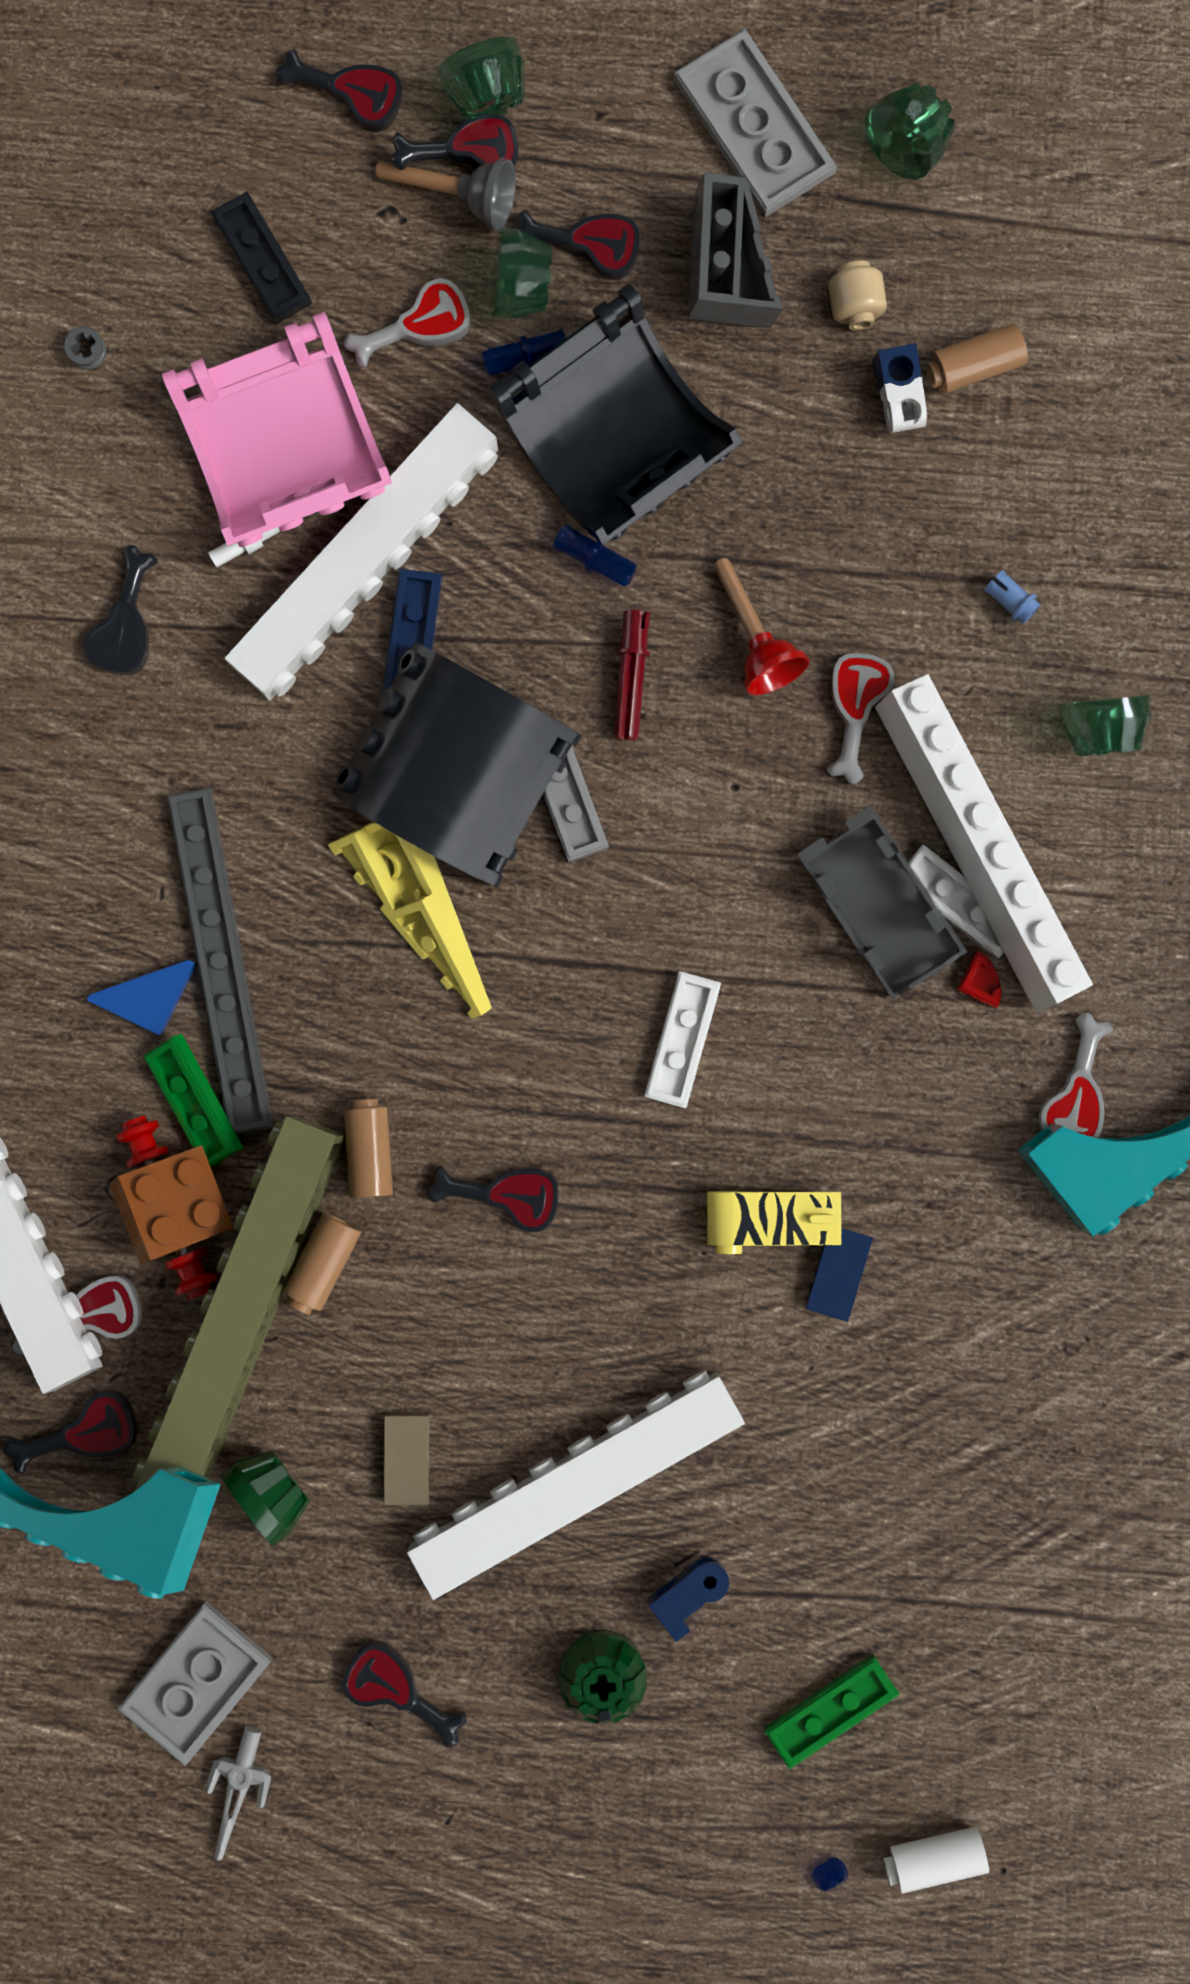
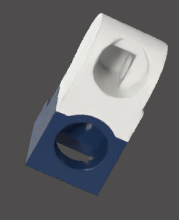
(901, 387)

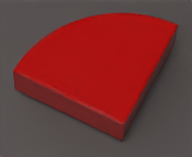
(981, 981)

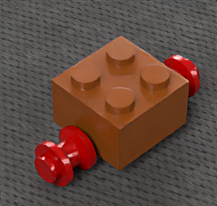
(169, 1205)

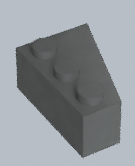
(727, 258)

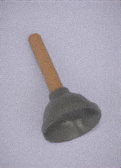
(486, 191)

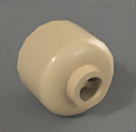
(857, 295)

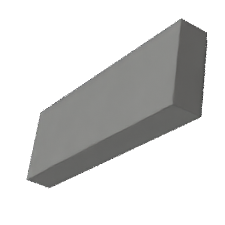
(574, 812)

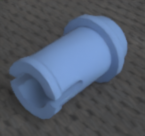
(1014, 599)

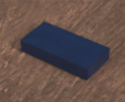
(839, 1275)

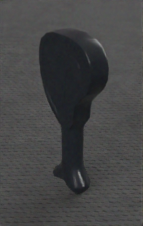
(122, 640)

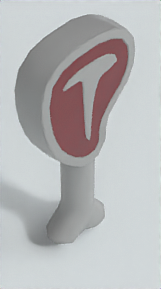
(108, 1308)

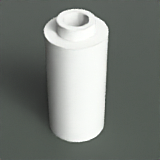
(936, 1860)

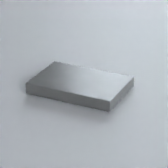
(195, 1683)

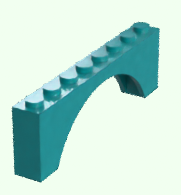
(1105, 1176)
(140, 1538)

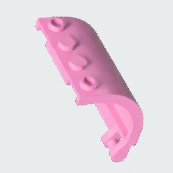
(279, 433)

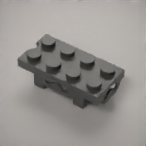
(882, 903)

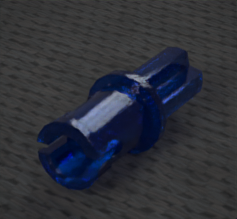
(528, 350)
(595, 555)

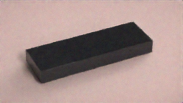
(261, 257)

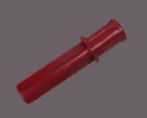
(631, 674)

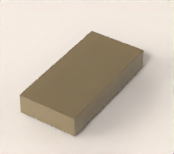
(406, 1459)

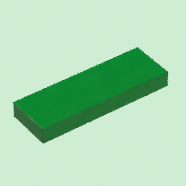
(193, 1099)
(831, 1711)

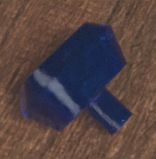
(830, 1874)

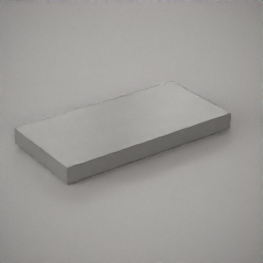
(755, 122)

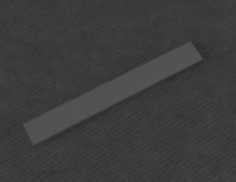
(220, 960)

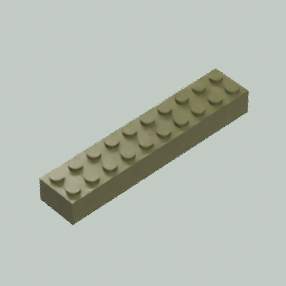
(244, 1300)

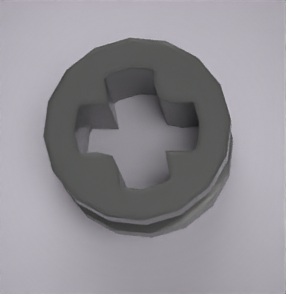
(72, 346)

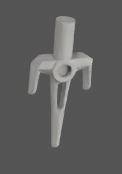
(240, 1775)

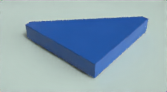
(149, 998)

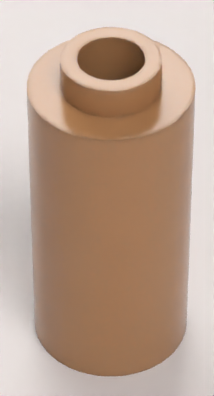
(977, 358)
(368, 1149)
(321, 1263)

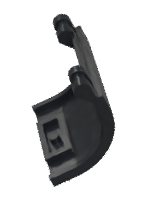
(611, 420)
(453, 764)

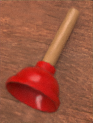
(771, 661)

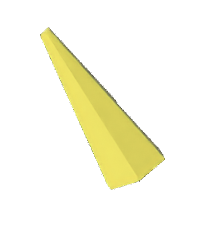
(416, 905)

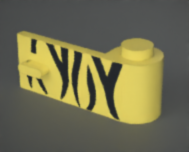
(772, 1219)

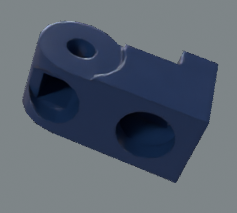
(688, 1591)

